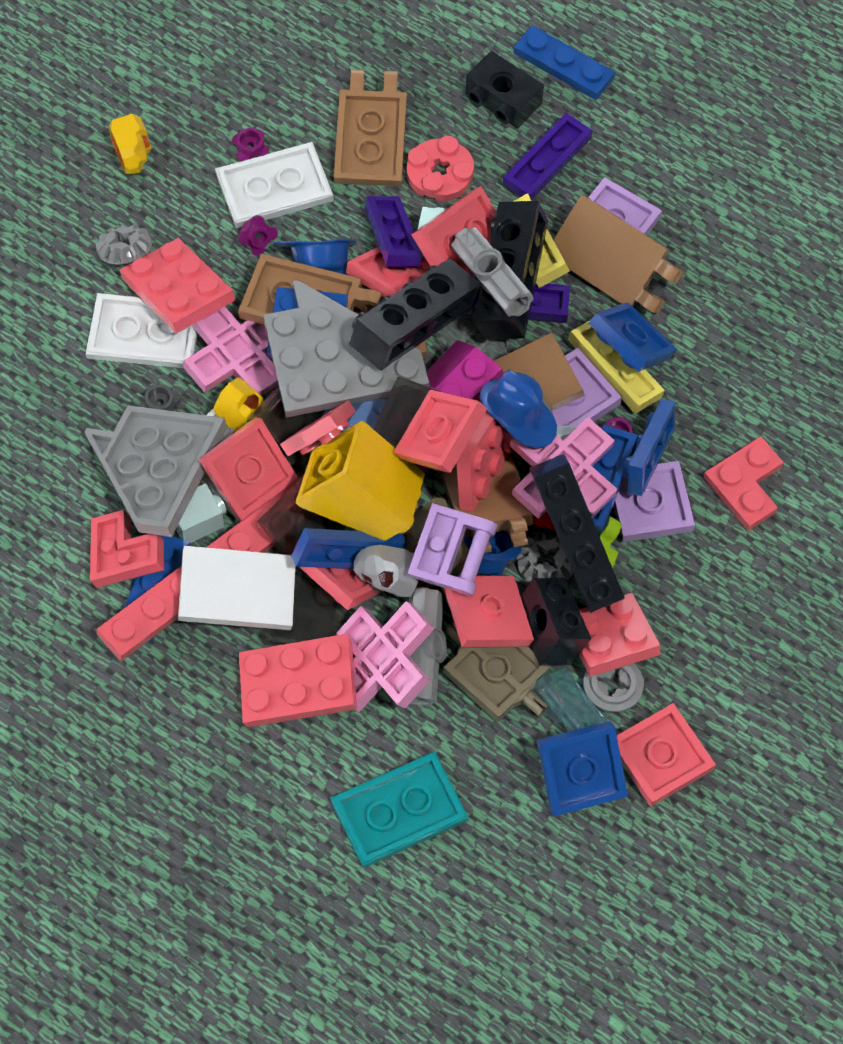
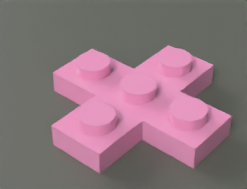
(231, 351)
(582, 449)
(385, 654)

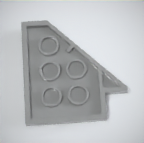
(319, 366)
(156, 462)

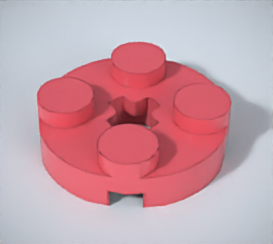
(445, 153)

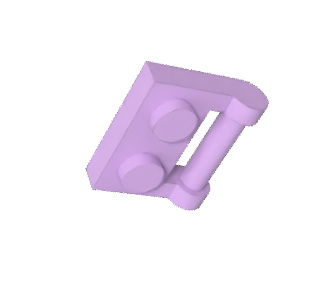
(440, 546)

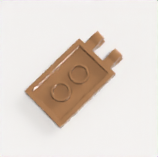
(370, 133)
(613, 254)
(278, 272)
(548, 366)
(499, 504)

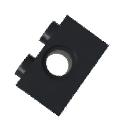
(496, 75)
(554, 621)

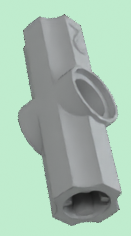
(492, 272)
(434, 647)

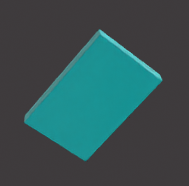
(399, 809)

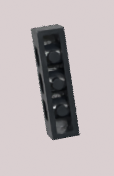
(519, 237)
(414, 313)
(577, 533)

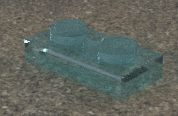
(568, 700)

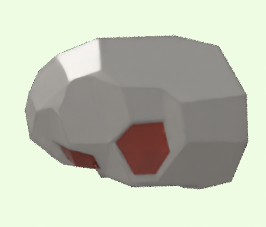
(386, 569)

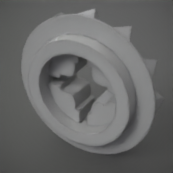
(114, 251)
(530, 556)
(623, 699)

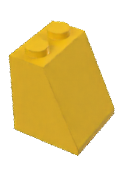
(362, 483)

